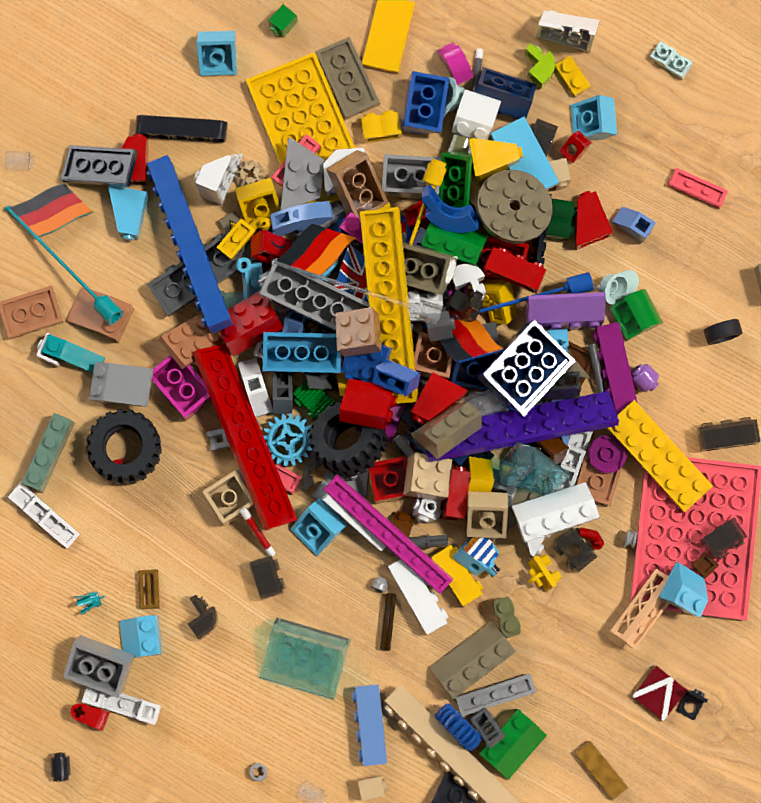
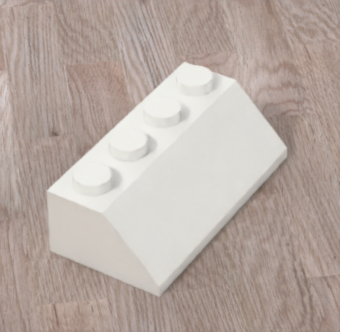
(555, 512)

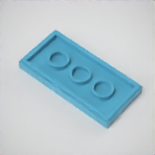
(534, 160)

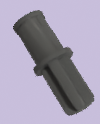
(430, 541)

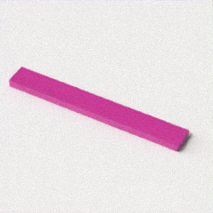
(388, 534)

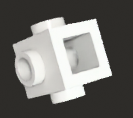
(426, 510)

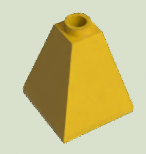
(493, 157)

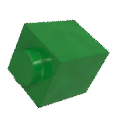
(282, 21)

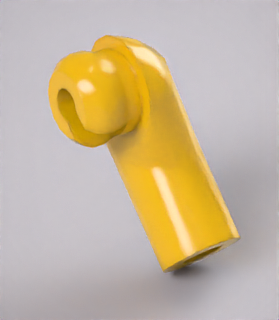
(261, 223)

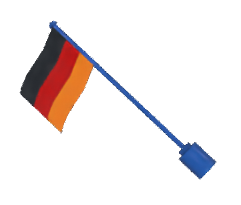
(472, 339)

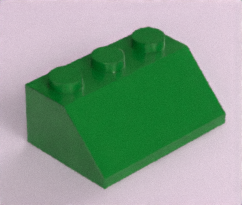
(456, 181)
(465, 246)
(520, 740)

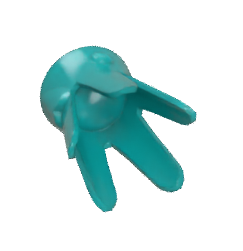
(92, 599)

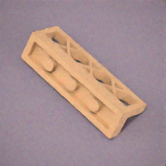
(648, 612)

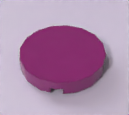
(607, 454)

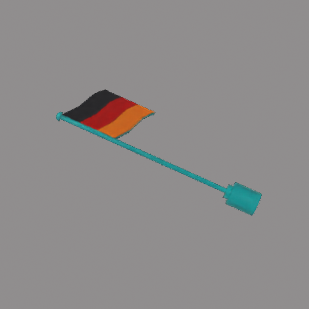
(48, 214)

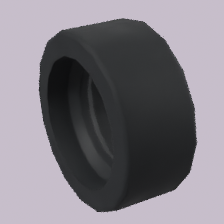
(723, 331)

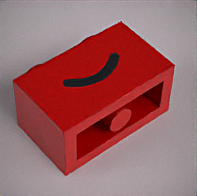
(268, 246)

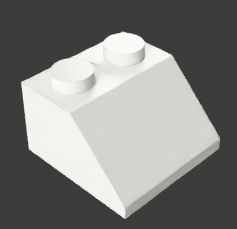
(476, 115)

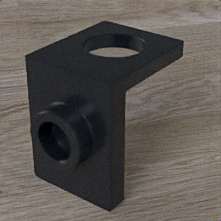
(695, 696)

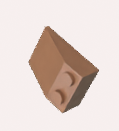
(87, 318)

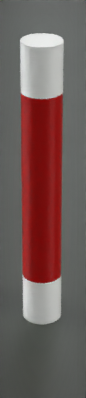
(257, 532)

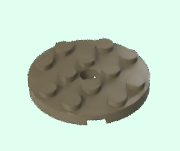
(509, 224)

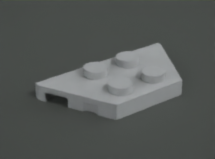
(301, 175)

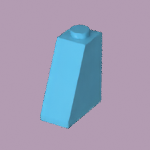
(129, 210)

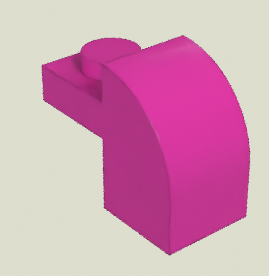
(456, 62)

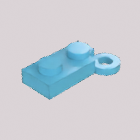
(250, 276)

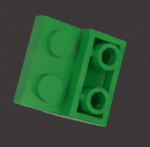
(636, 314)

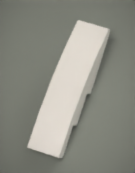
(574, 457)
(43, 515)

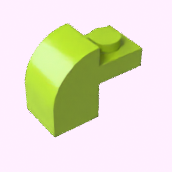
(544, 65)

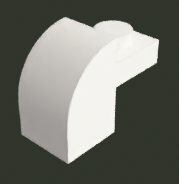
(468, 275)

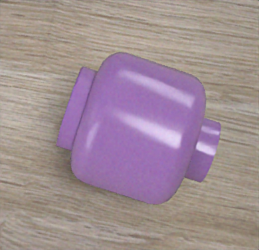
(645, 377)

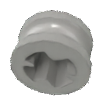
(630, 539)
(256, 766)

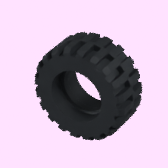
(117, 422)
(349, 460)

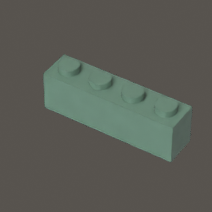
(48, 452)

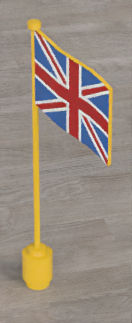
(353, 265)

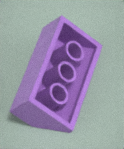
(566, 310)

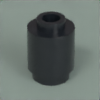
(60, 767)

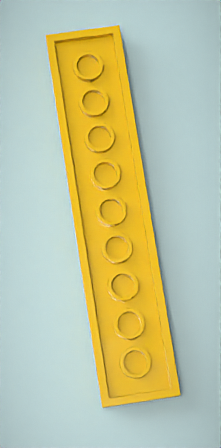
(388, 278)

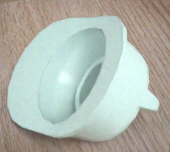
(454, 96)
(619, 285)

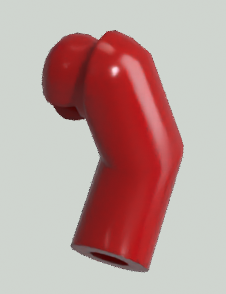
(593, 536)

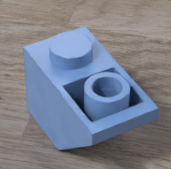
(634, 223)

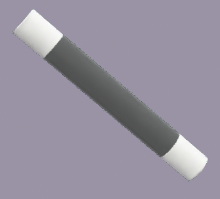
(477, 68)

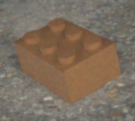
(357, 184)

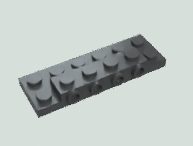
(173, 287)

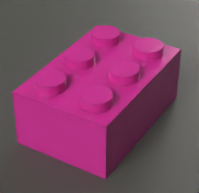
(181, 386)

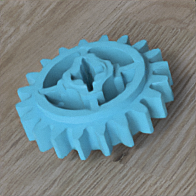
(286, 431)

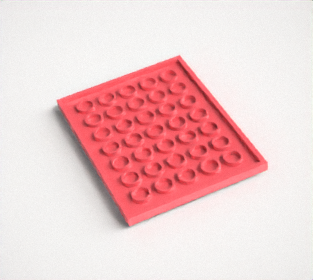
(674, 536)

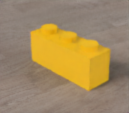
(463, 584)

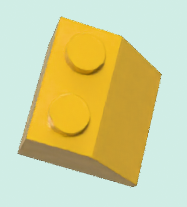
(258, 200)

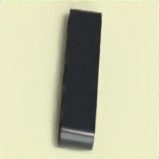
(181, 128)

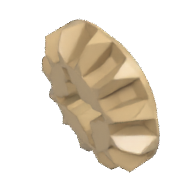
(249, 165)

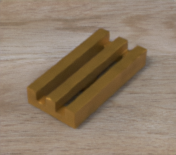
(149, 592)

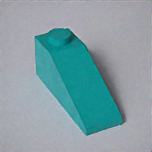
(71, 353)

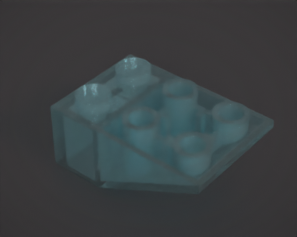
(531, 470)

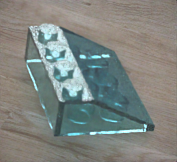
(304, 658)

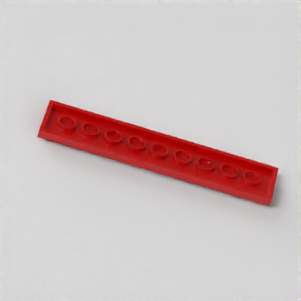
(245, 436)

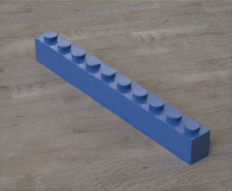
(190, 244)

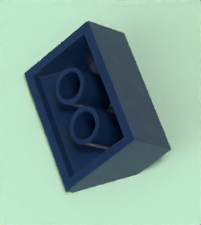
(514, 93)

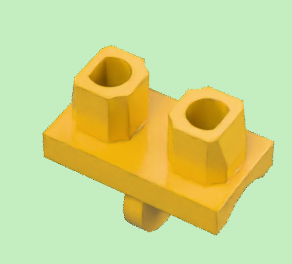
(540, 573)

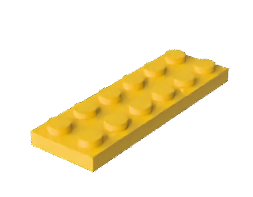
(660, 456)

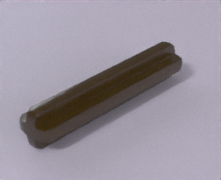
(388, 619)

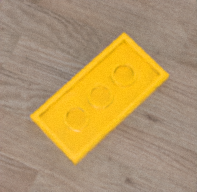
(388, 35)

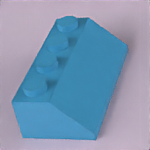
(301, 352)

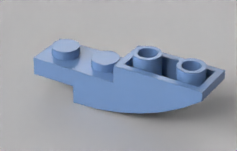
(300, 217)

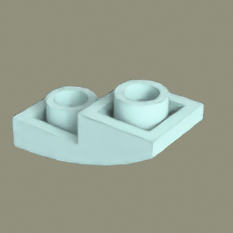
(670, 60)

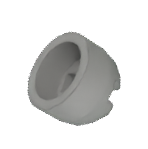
(380, 584)

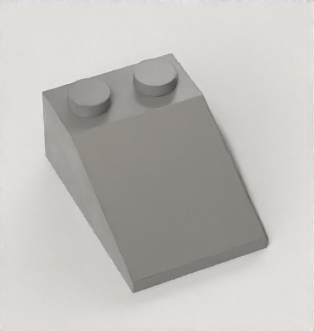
(120, 384)

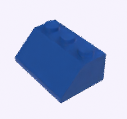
(424, 103)

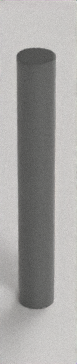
(596, 368)

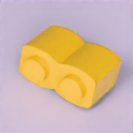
(381, 127)

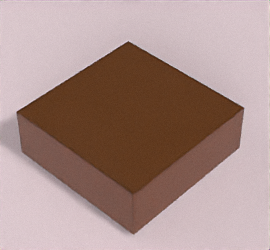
(705, 565)

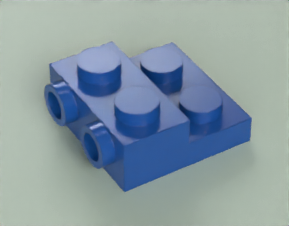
(364, 365)

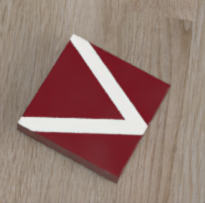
(659, 693)

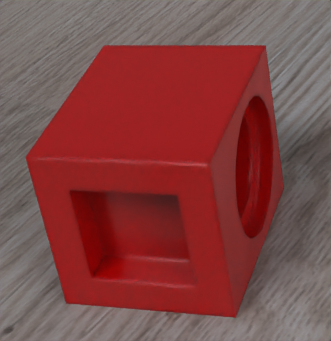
(580, 142)

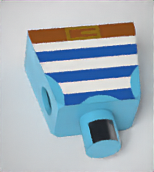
(478, 556)

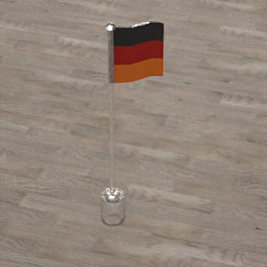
(320, 248)

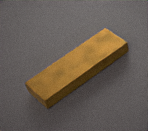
(601, 770)

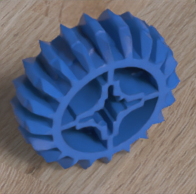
(458, 727)

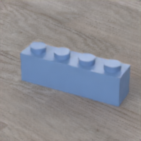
(370, 724)

